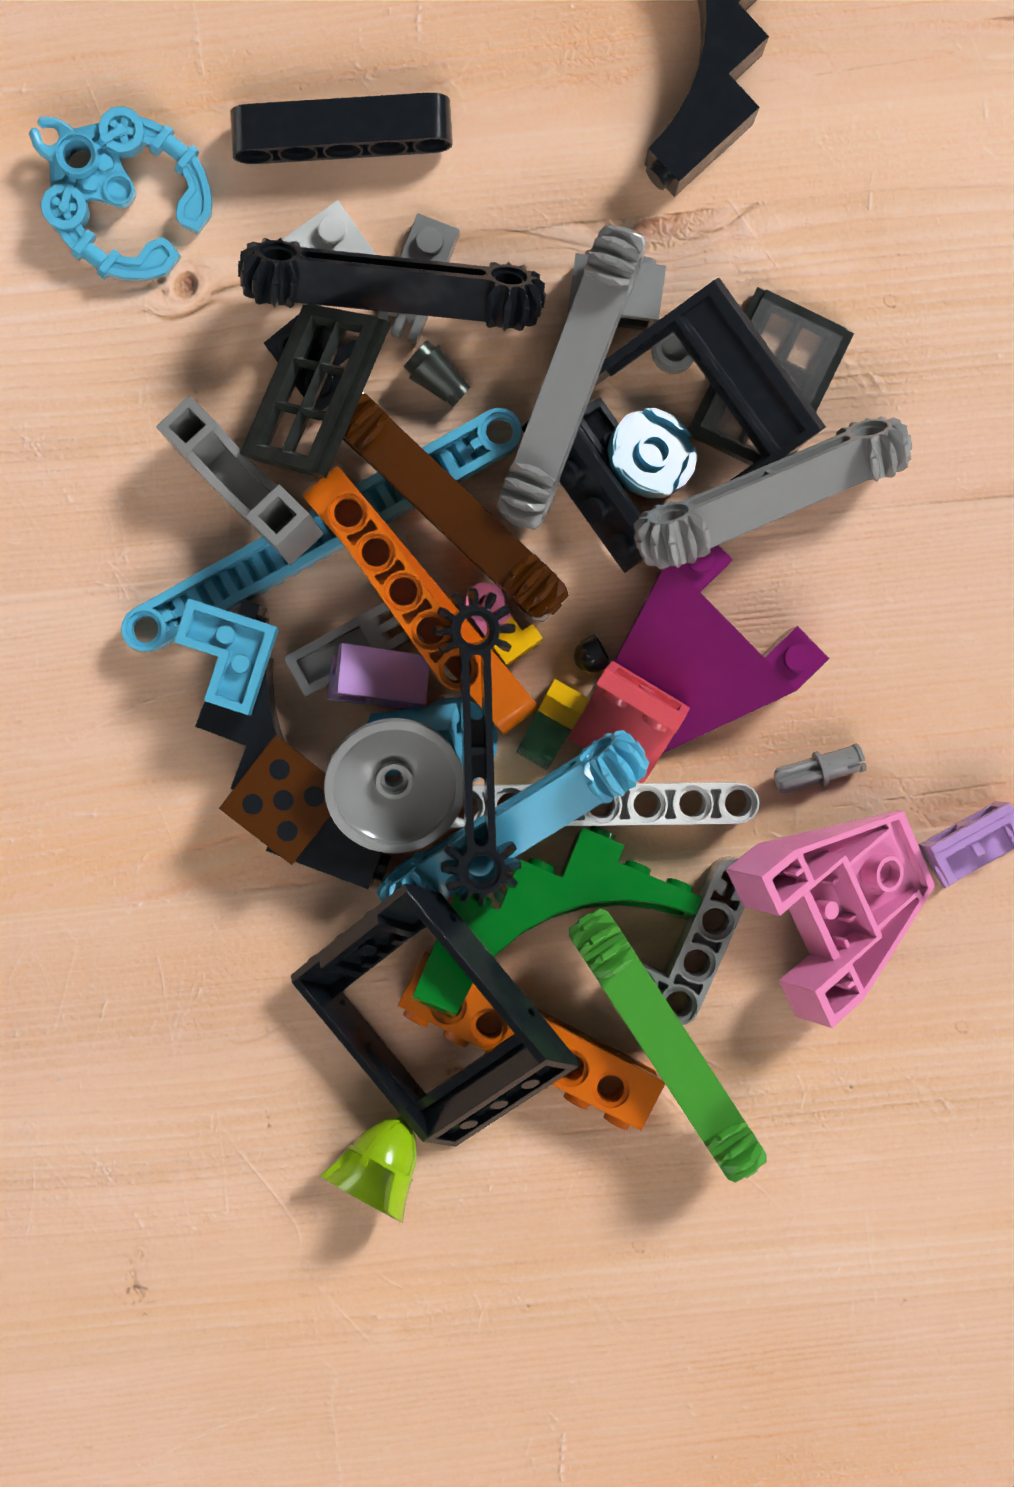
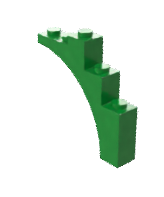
(587, 880)

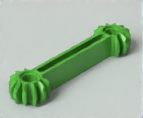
(667, 1045)

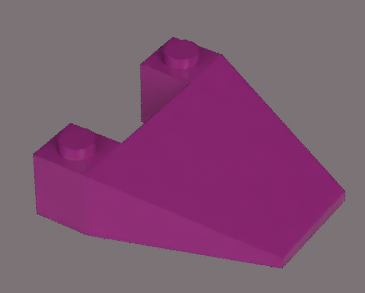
(703, 659)

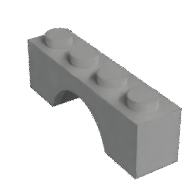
(239, 481)

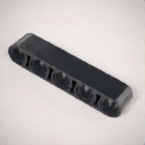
(341, 128)

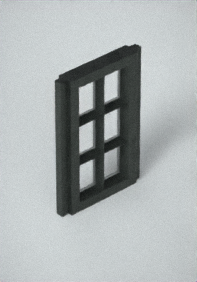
(344, 401)

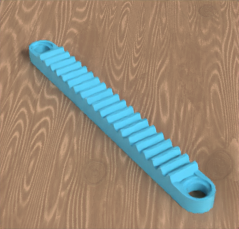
(260, 567)

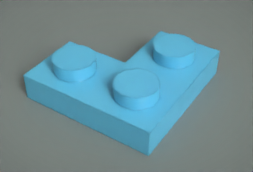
(241, 649)

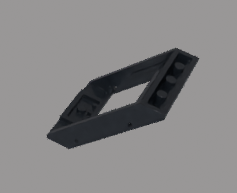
(742, 375)
(483, 1089)

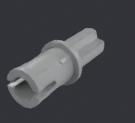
(820, 769)

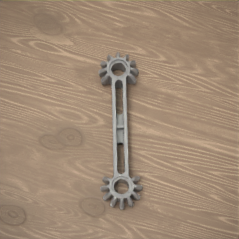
(572, 376)
(689, 528)

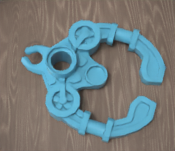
(104, 180)

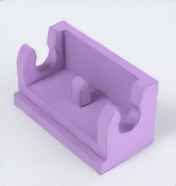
(378, 677)
(970, 843)

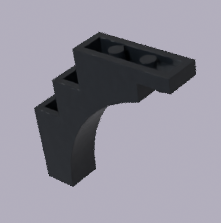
(716, 105)
(330, 849)

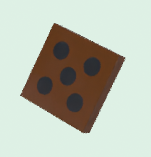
(280, 800)

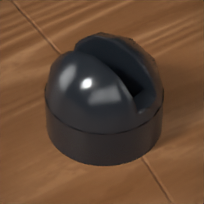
(591, 655)

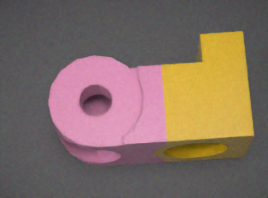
(521, 641)

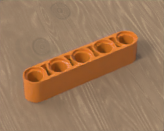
(383, 576)

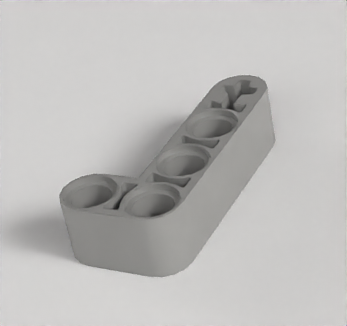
(695, 937)

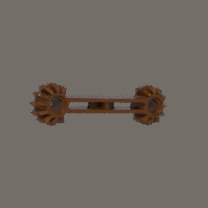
(454, 511)

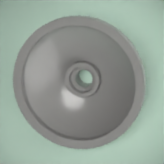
(401, 812)

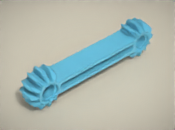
(591, 778)

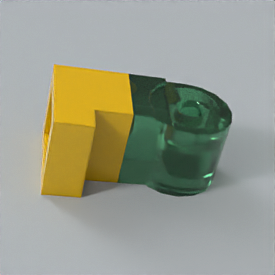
(552, 724)

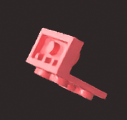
(630, 705)

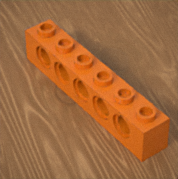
(626, 1107)

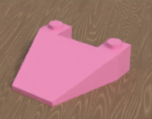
(851, 900)

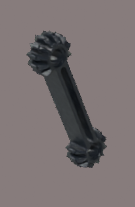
(290, 274)
(477, 753)

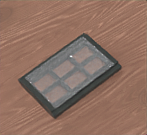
(804, 345)

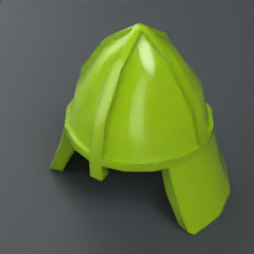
(378, 1167)

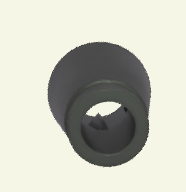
(436, 373)

